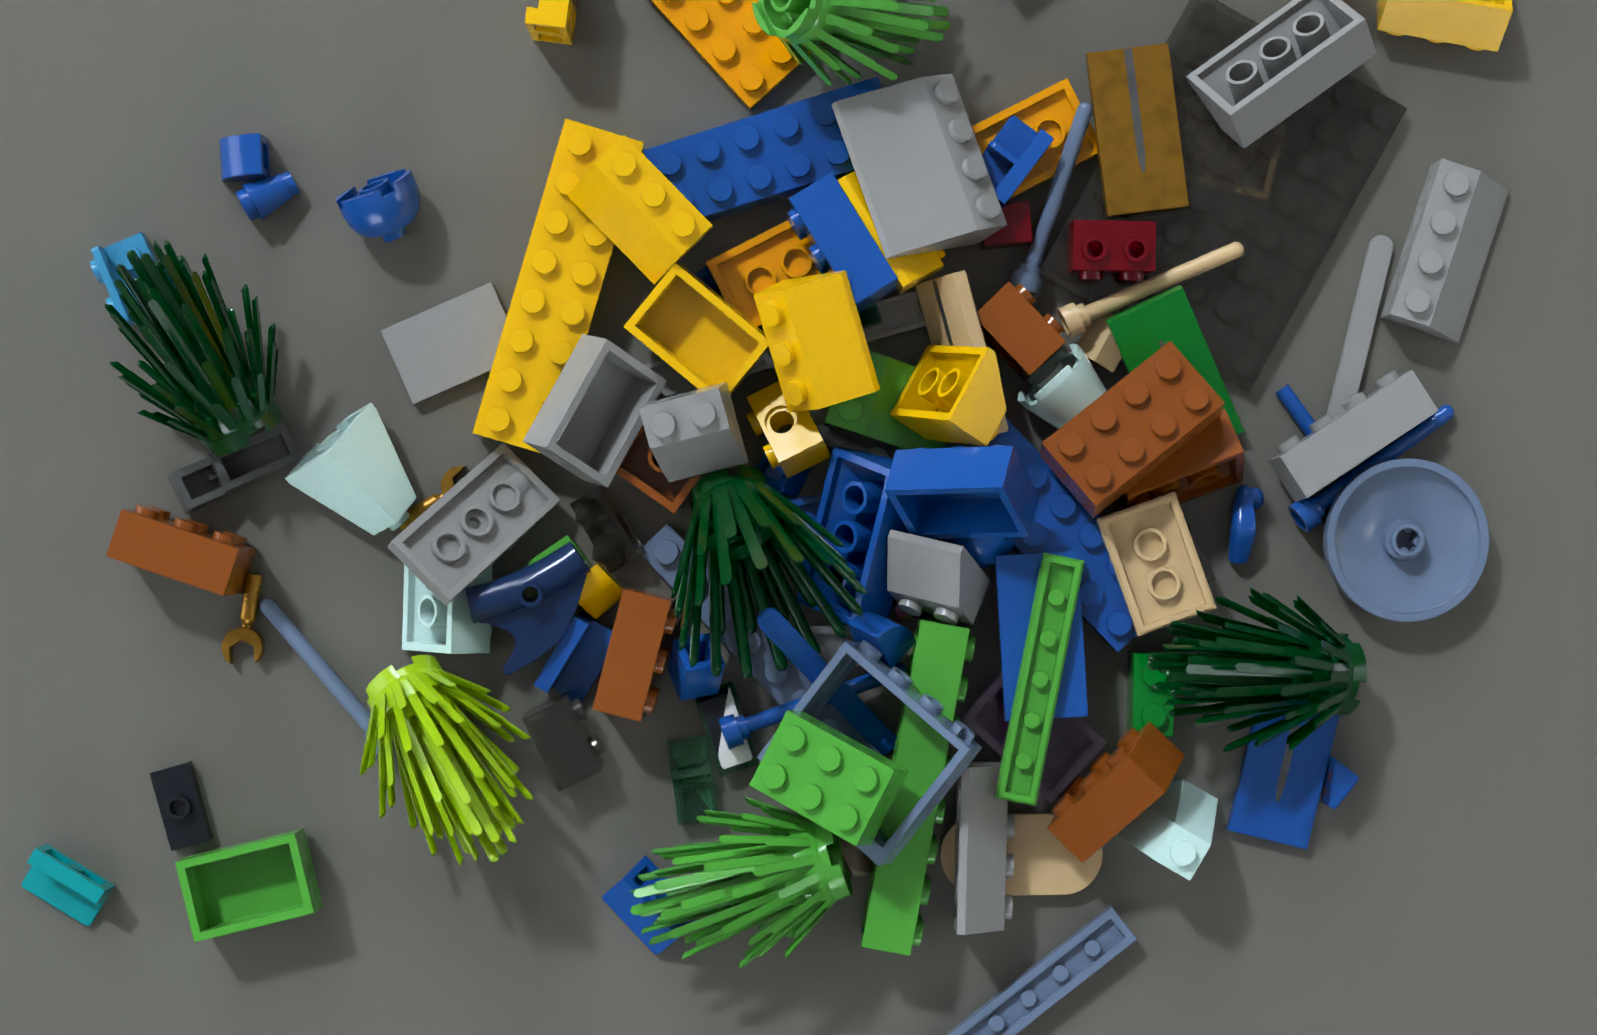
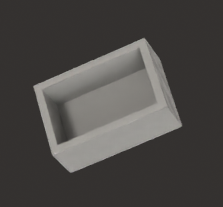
(594, 410)

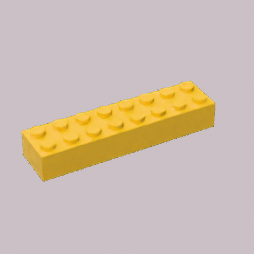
(552, 293)

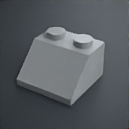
(694, 432)
(934, 578)

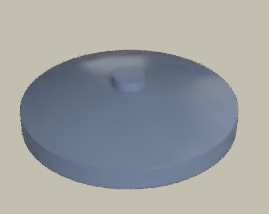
(1406, 539)

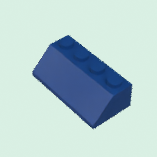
(861, 517)

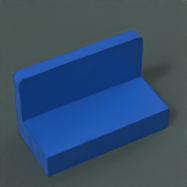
(576, 658)
(621, 900)

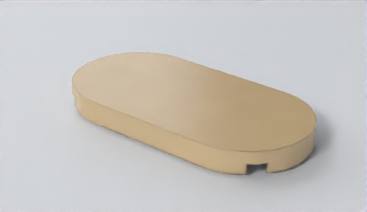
(1040, 859)

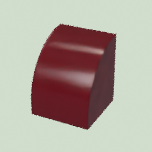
(1018, 228)

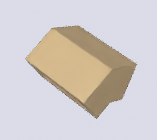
(1099, 344)

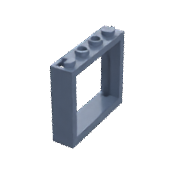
(883, 849)

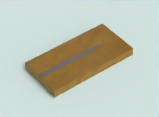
(1137, 130)

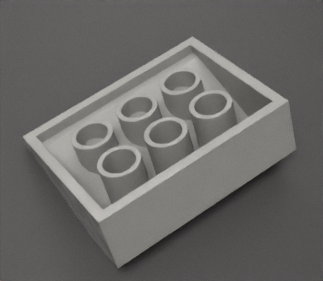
(919, 166)

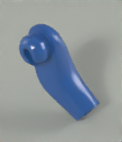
(1243, 523)

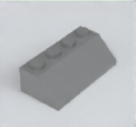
(1281, 66)
(1445, 250)
(981, 852)

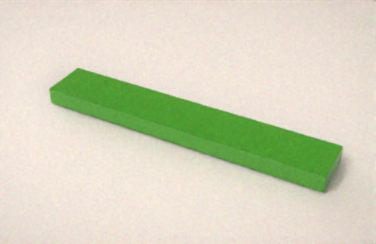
(1039, 679)

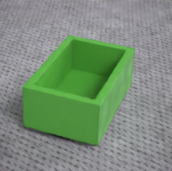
(828, 778)
(249, 885)

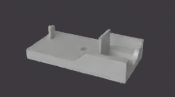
(497, 495)

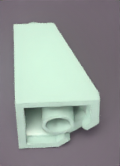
(357, 474)
(1175, 828)

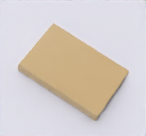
(1155, 563)

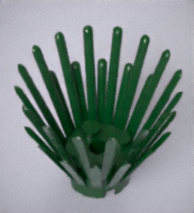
(738, 525)

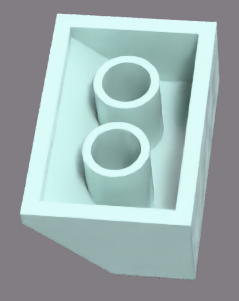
(441, 628)

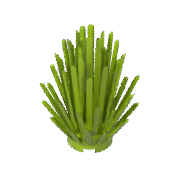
(439, 756)

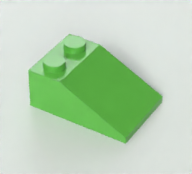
(870, 413)

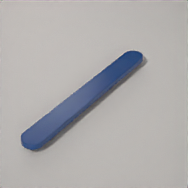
(812, 665)

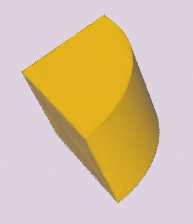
(599, 591)

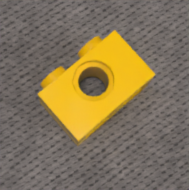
(794, 449)

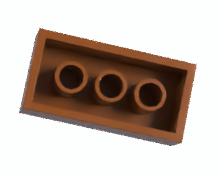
(1131, 429)

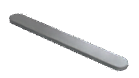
(1361, 322)

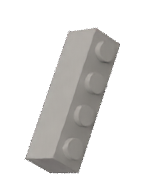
(1353, 435)

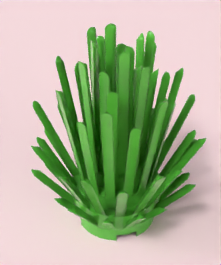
(849, 28)
(747, 882)

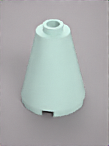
(1062, 387)

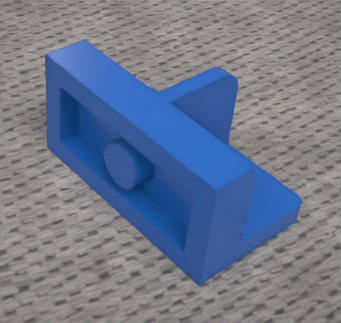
(1013, 156)

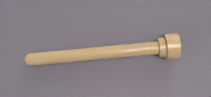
(1078, 317)

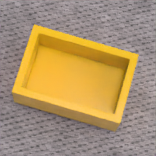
(697, 331)

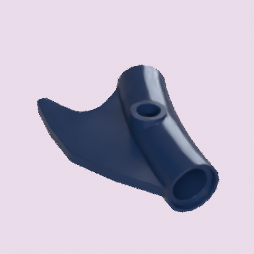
(536, 620)

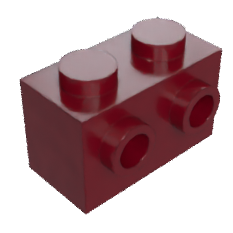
(1111, 248)

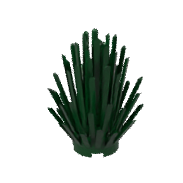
(205, 360)
(1262, 670)

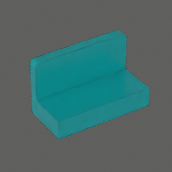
(66, 884)

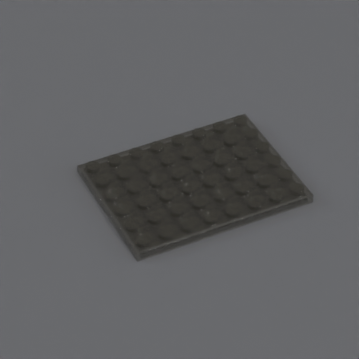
(1274, 197)

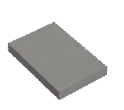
(447, 343)

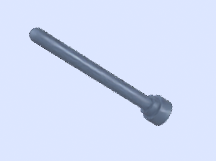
(1029, 272)
(316, 664)

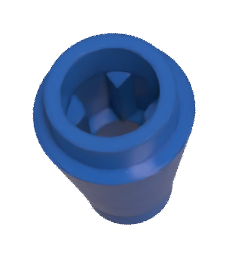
(266, 195)

